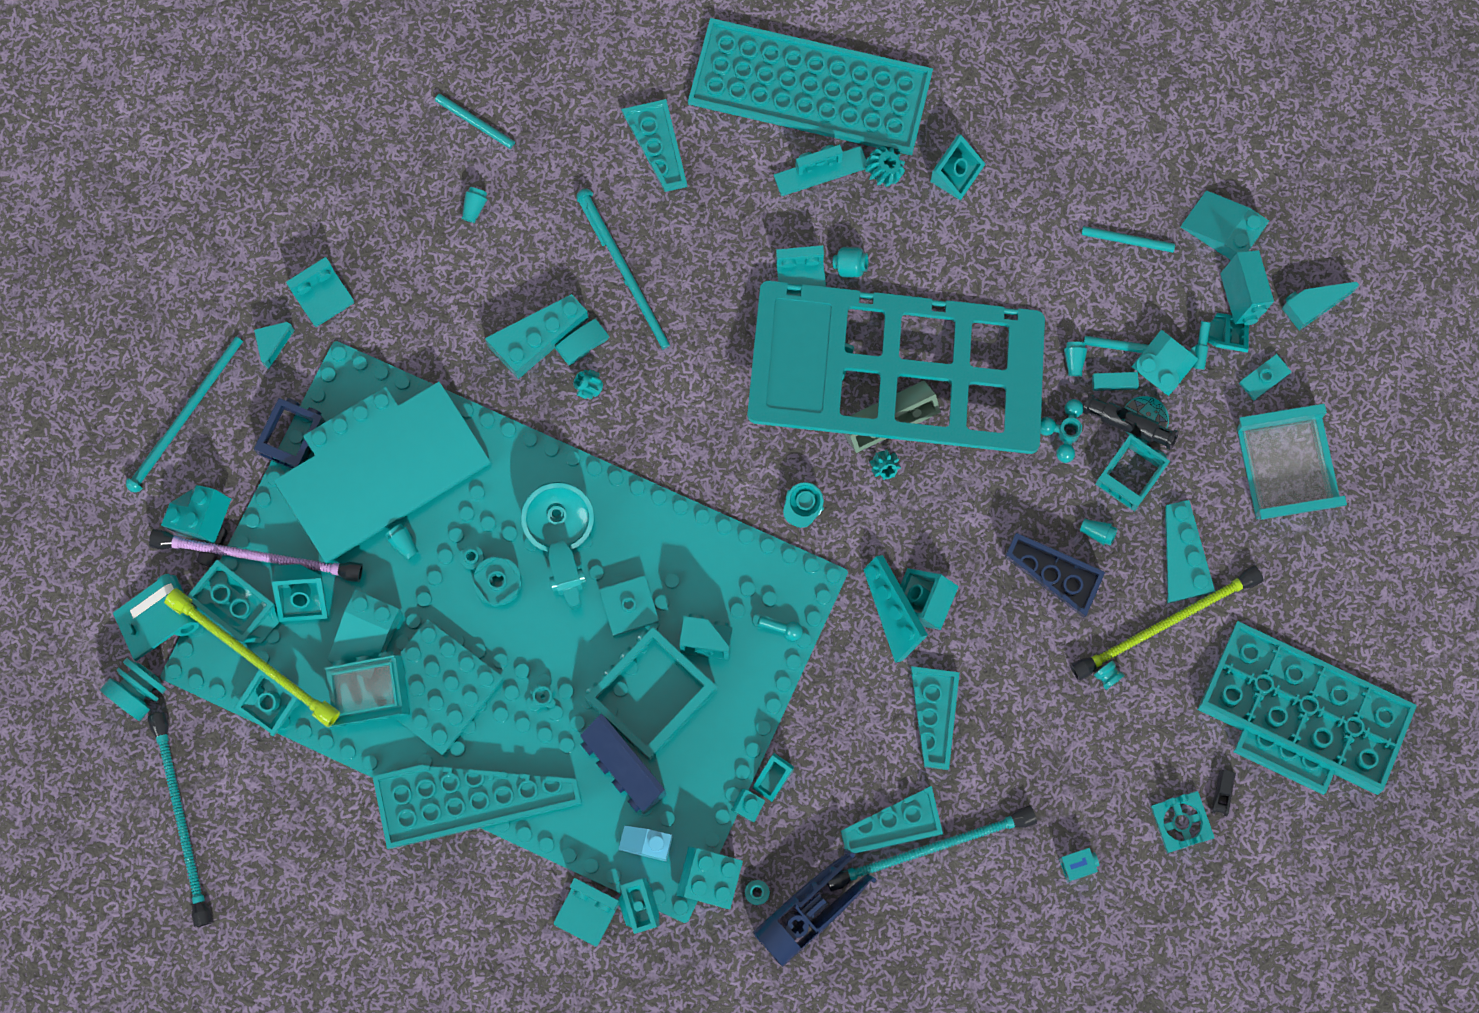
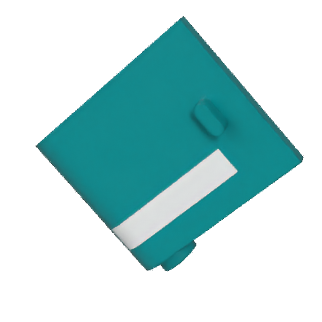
(149, 621)

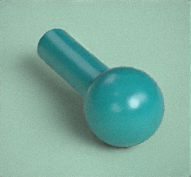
(791, 630)

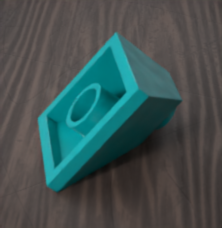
(298, 593)

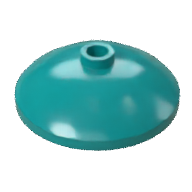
(570, 525)

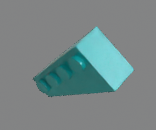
(535, 336)

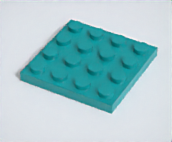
(443, 686)

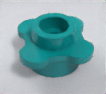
(536, 693)

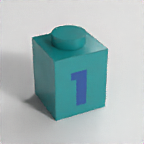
(1079, 864)

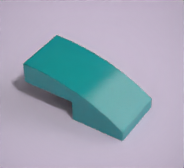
(581, 342)

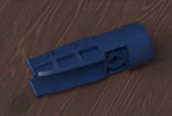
(780, 937)

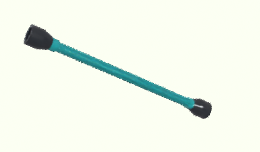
(159, 727)
(1021, 818)

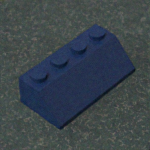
(623, 764)

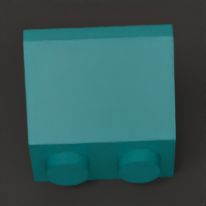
(929, 596)

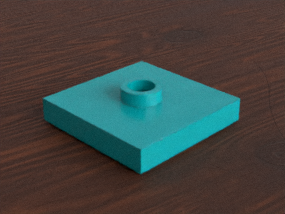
(629, 605)

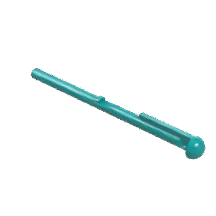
(584, 198)
(134, 483)

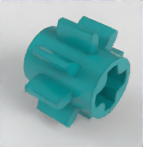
(588, 384)
(885, 464)

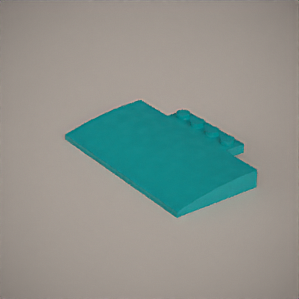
(378, 467)
(1305, 714)

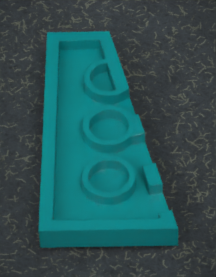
(656, 137)
(1186, 562)
(896, 614)
(935, 707)
(897, 824)

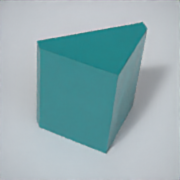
(957, 168)

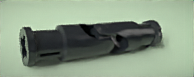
(1145, 428)

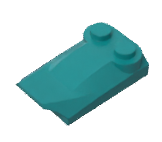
(234, 604)

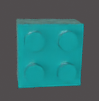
(709, 877)

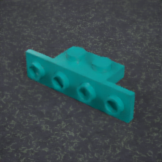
(819, 168)

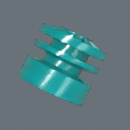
(133, 689)

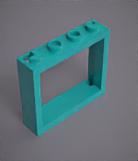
(678, 721)

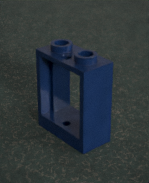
(277, 455)

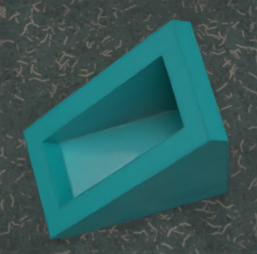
(271, 341)
(773, 777)

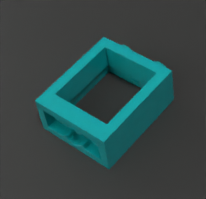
(1120, 491)

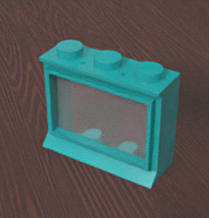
(368, 688)

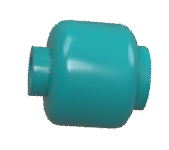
(851, 262)

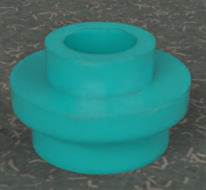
(474, 563)
(757, 900)

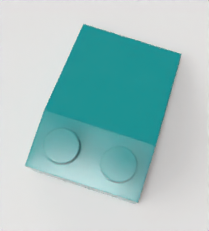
(1224, 224)
(364, 628)

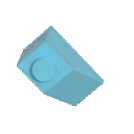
(645, 842)

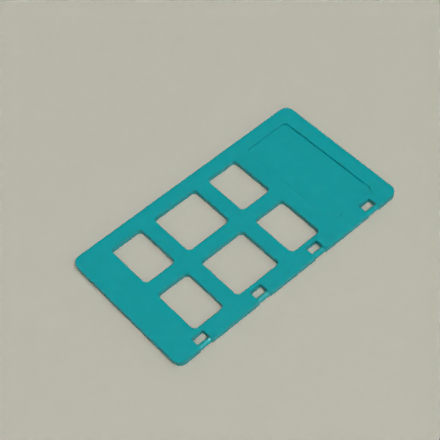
(803, 360)

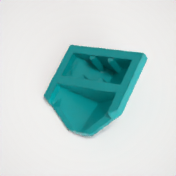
(1227, 334)

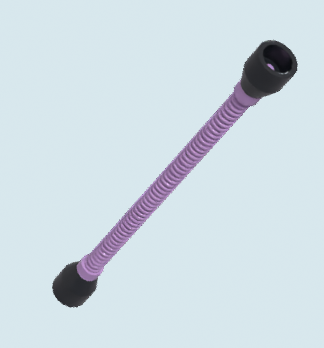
(164, 540)

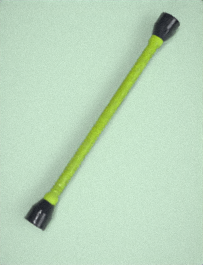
(1247, 579)

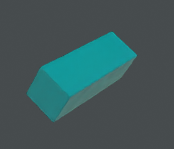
(1115, 381)

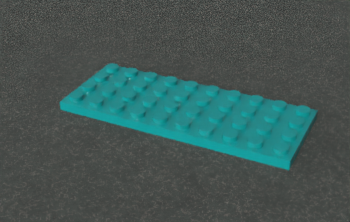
(810, 86)

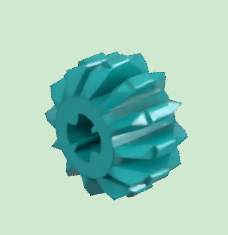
(885, 166)

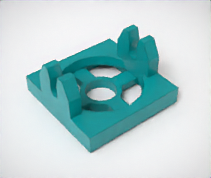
(1192, 799)

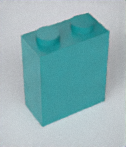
(1247, 287)

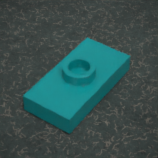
(1265, 377)

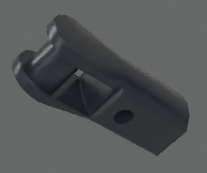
(208, 559)
(1223, 788)

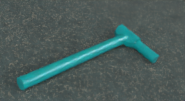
(1199, 350)

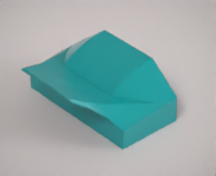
(639, 906)

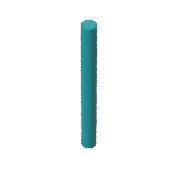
(475, 121)
(1128, 239)

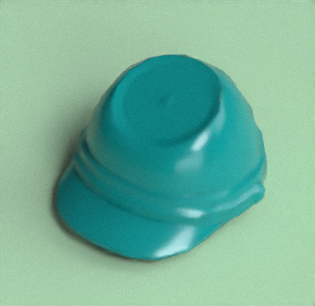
(803, 504)

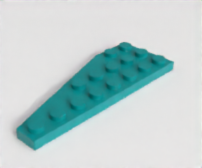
(445, 801)

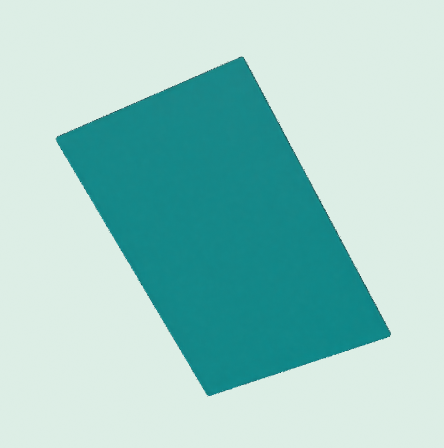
(691, 564)

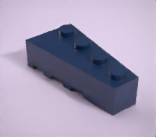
(1060, 574)

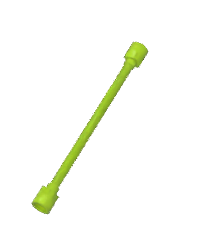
(321, 710)

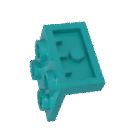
(801, 267)
(320, 292)
(586, 912)

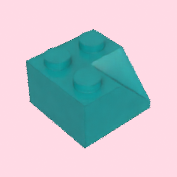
(197, 514)
(705, 639)

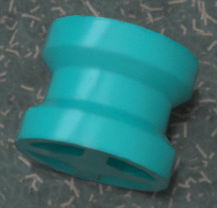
(1109, 675)

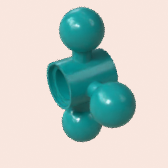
(1065, 452)

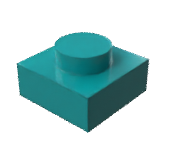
(748, 805)

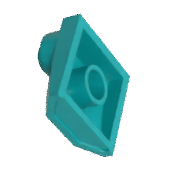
(1164, 362)
(267, 703)

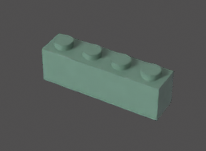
(912, 406)

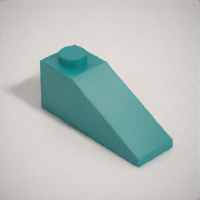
(1314, 302)

